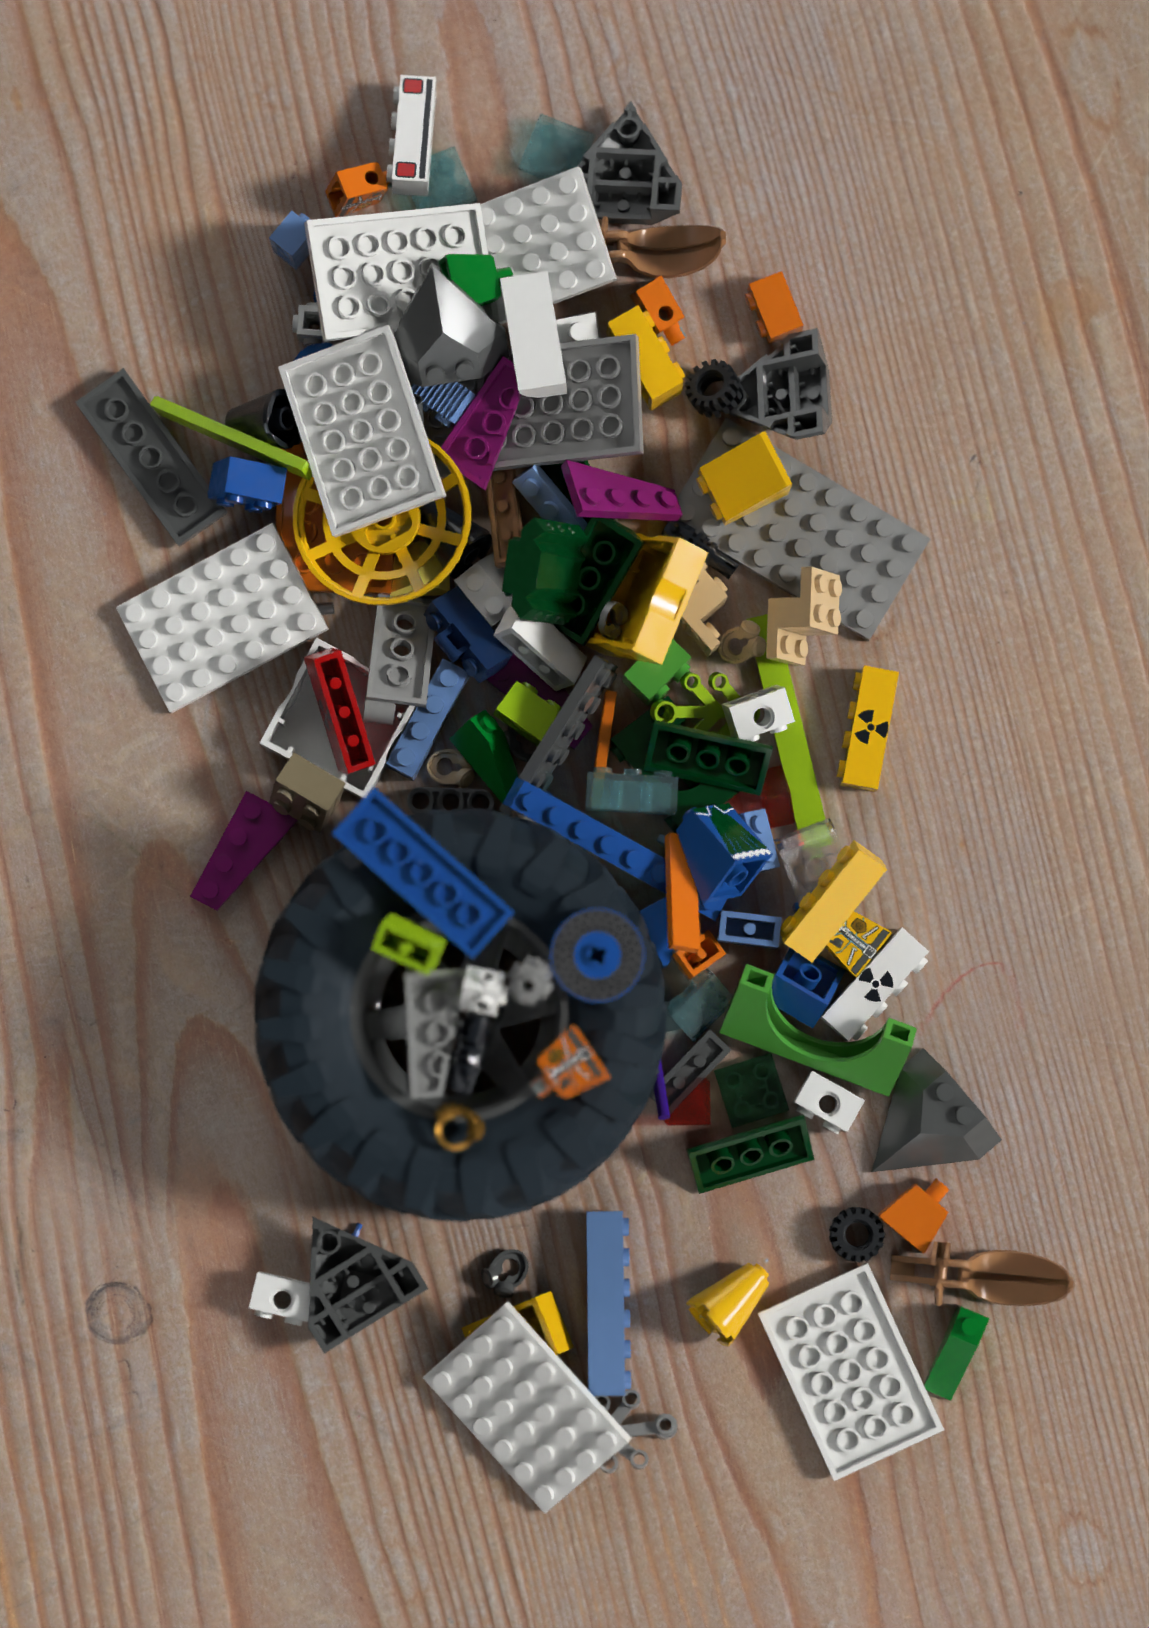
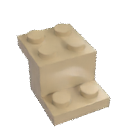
(704, 601)
(809, 615)

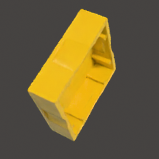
(655, 599)

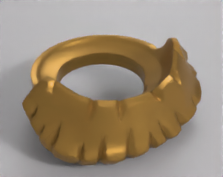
(448, 1112)

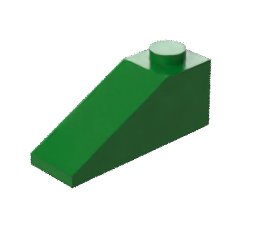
(487, 752)
(955, 1352)

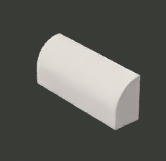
(534, 335)

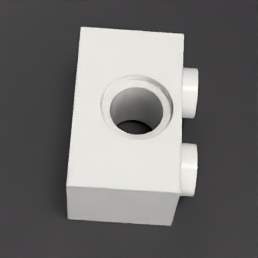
(740, 713)
(846, 1103)
(264, 1294)

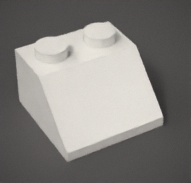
(483, 587)

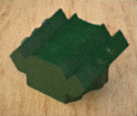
(544, 571)

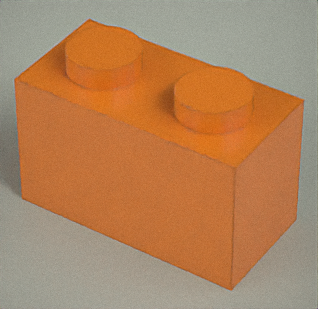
(774, 307)

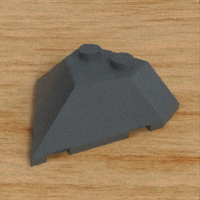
(630, 174)
(447, 335)
(789, 388)
(931, 1120)
(354, 1284)

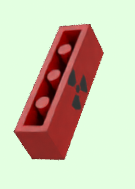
(339, 710)

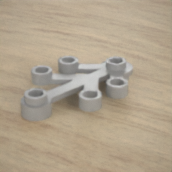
(637, 1429)

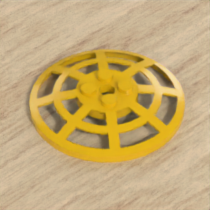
(386, 540)

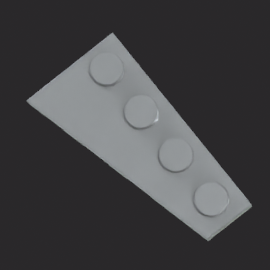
(431, 1027)

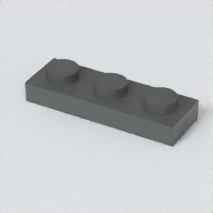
(693, 1068)

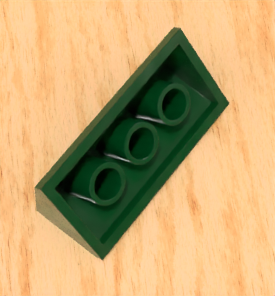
(608, 559)
(708, 757)
(750, 1154)

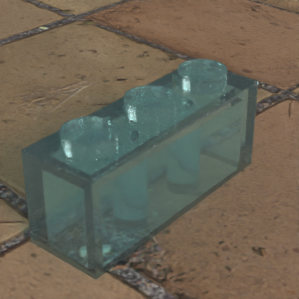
(631, 792)

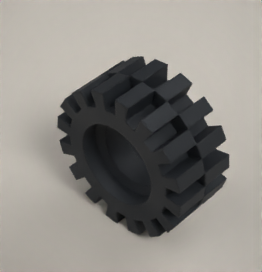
(721, 400)
(870, 1247)

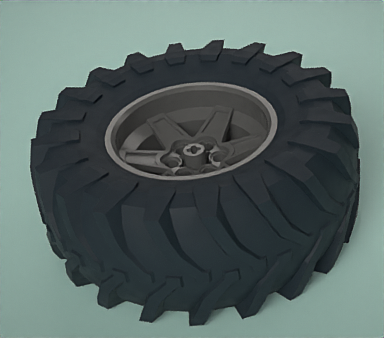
(351, 1100)

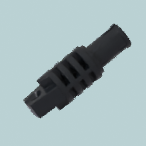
(714, 558)

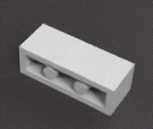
(541, 649)

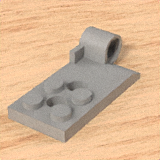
(395, 677)

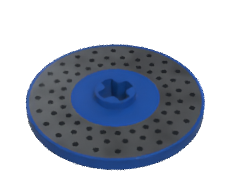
(605, 931)

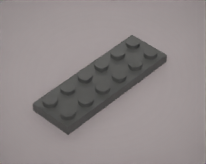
(150, 457)
(567, 725)

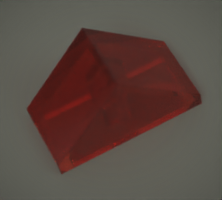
(777, 798)
(694, 1108)

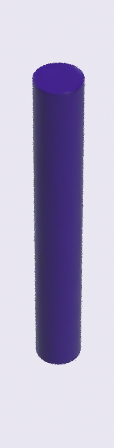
(661, 1095)

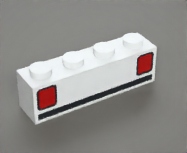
(413, 135)

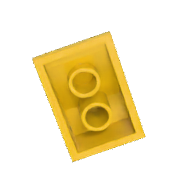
(543, 1317)

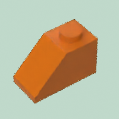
(694, 963)

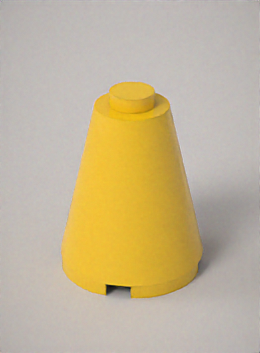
(729, 1302)

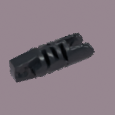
(469, 1053)

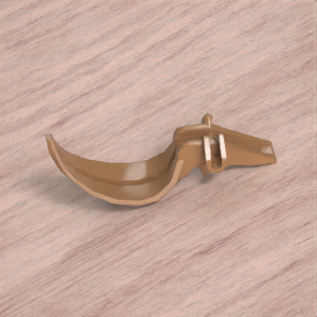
(665, 249)
(992, 1276)

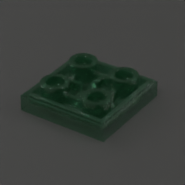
(751, 1090)

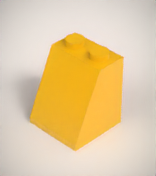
(744, 479)

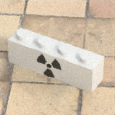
(875, 984)

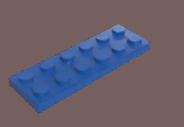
(423, 873)

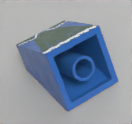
(721, 851)

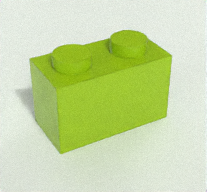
(527, 712)
(409, 943)

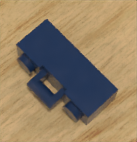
(466, 635)

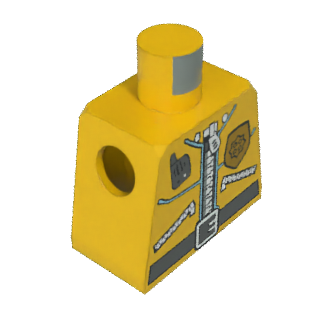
(857, 943)

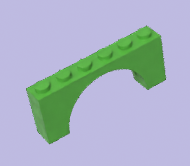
(865, 1062)

